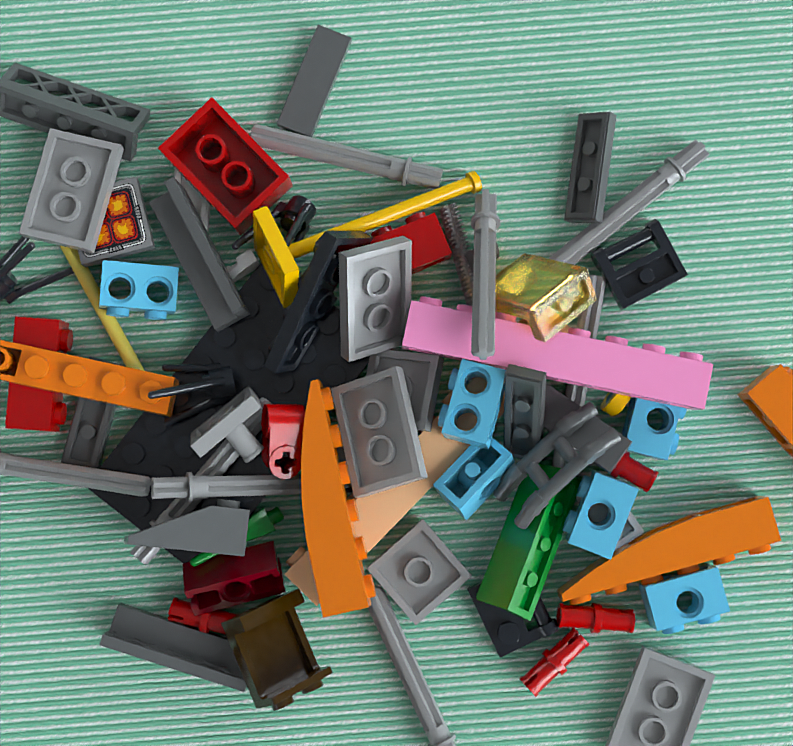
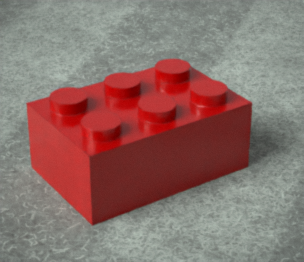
(225, 165)

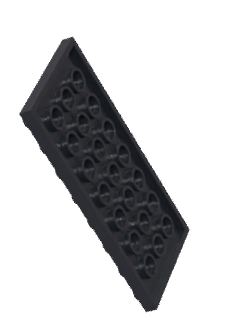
(166, 450)

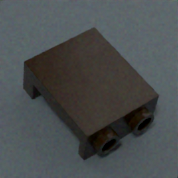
(274, 651)

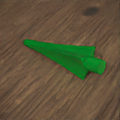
(259, 525)

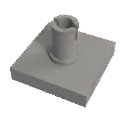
(229, 424)

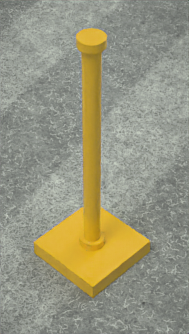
(279, 258)

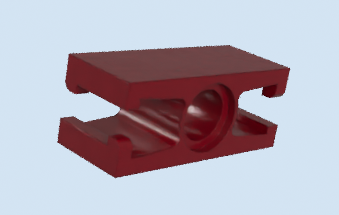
(234, 579)

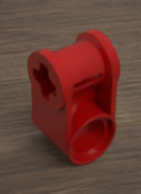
(281, 433)

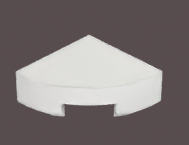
(245, 264)

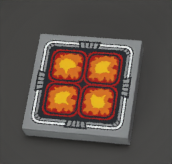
(124, 226)

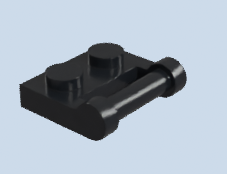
(645, 274)
(510, 631)

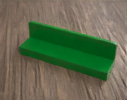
(525, 555)

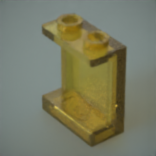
(543, 293)

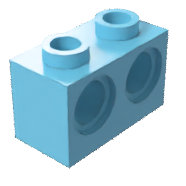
(138, 278)
(483, 405)

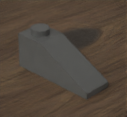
(207, 529)

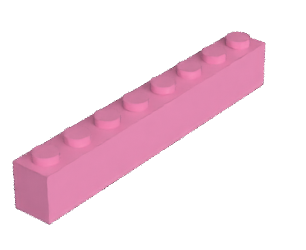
(565, 356)

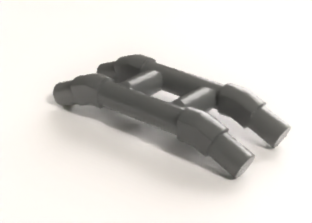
(575, 462)

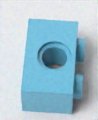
(644, 439)
(474, 477)
(603, 535)
(707, 599)

